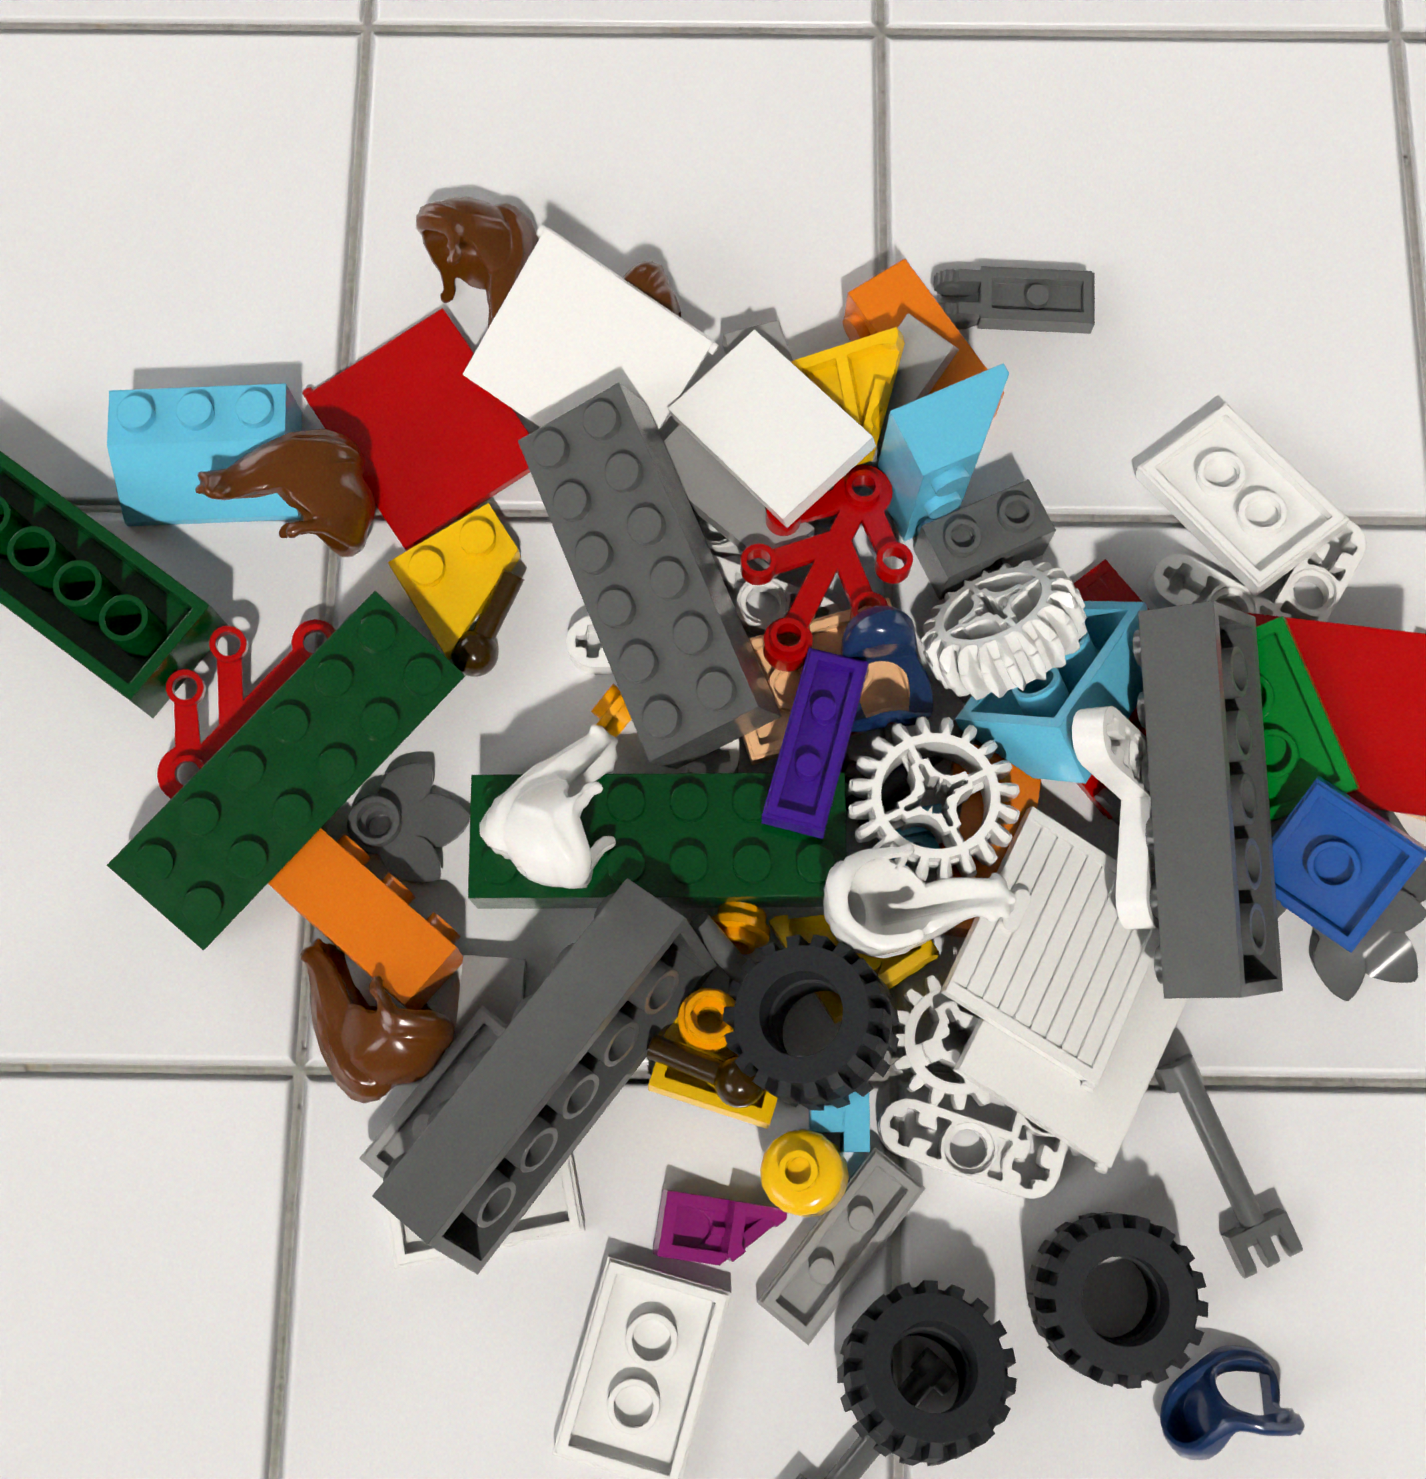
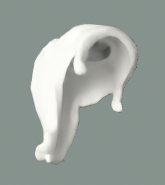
(540, 814)
(893, 910)

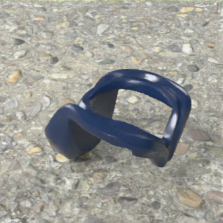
(889, 636)
(1202, 1422)

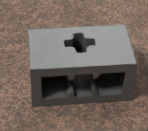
(984, 537)

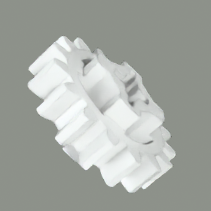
(916, 1057)

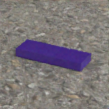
(815, 743)

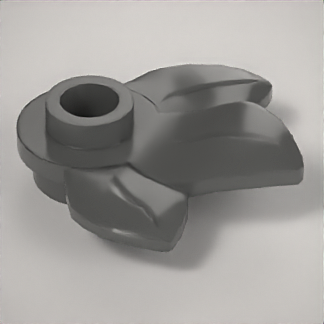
(417, 823)
(1381, 954)

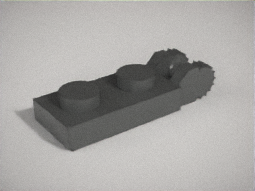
(1020, 299)

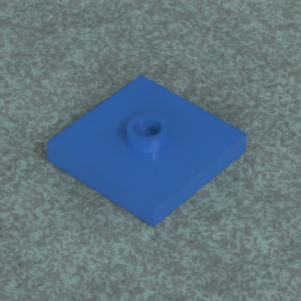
(1340, 863)

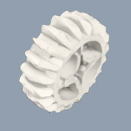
(1004, 629)
(924, 777)

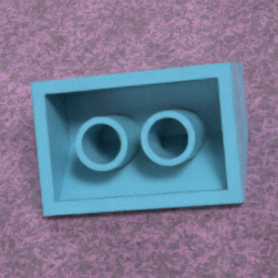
(171, 434)
(935, 448)
(1037, 723)

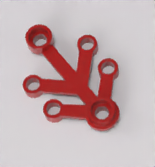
(830, 554)
(233, 709)

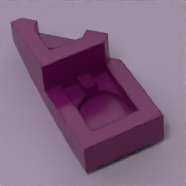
(710, 1227)

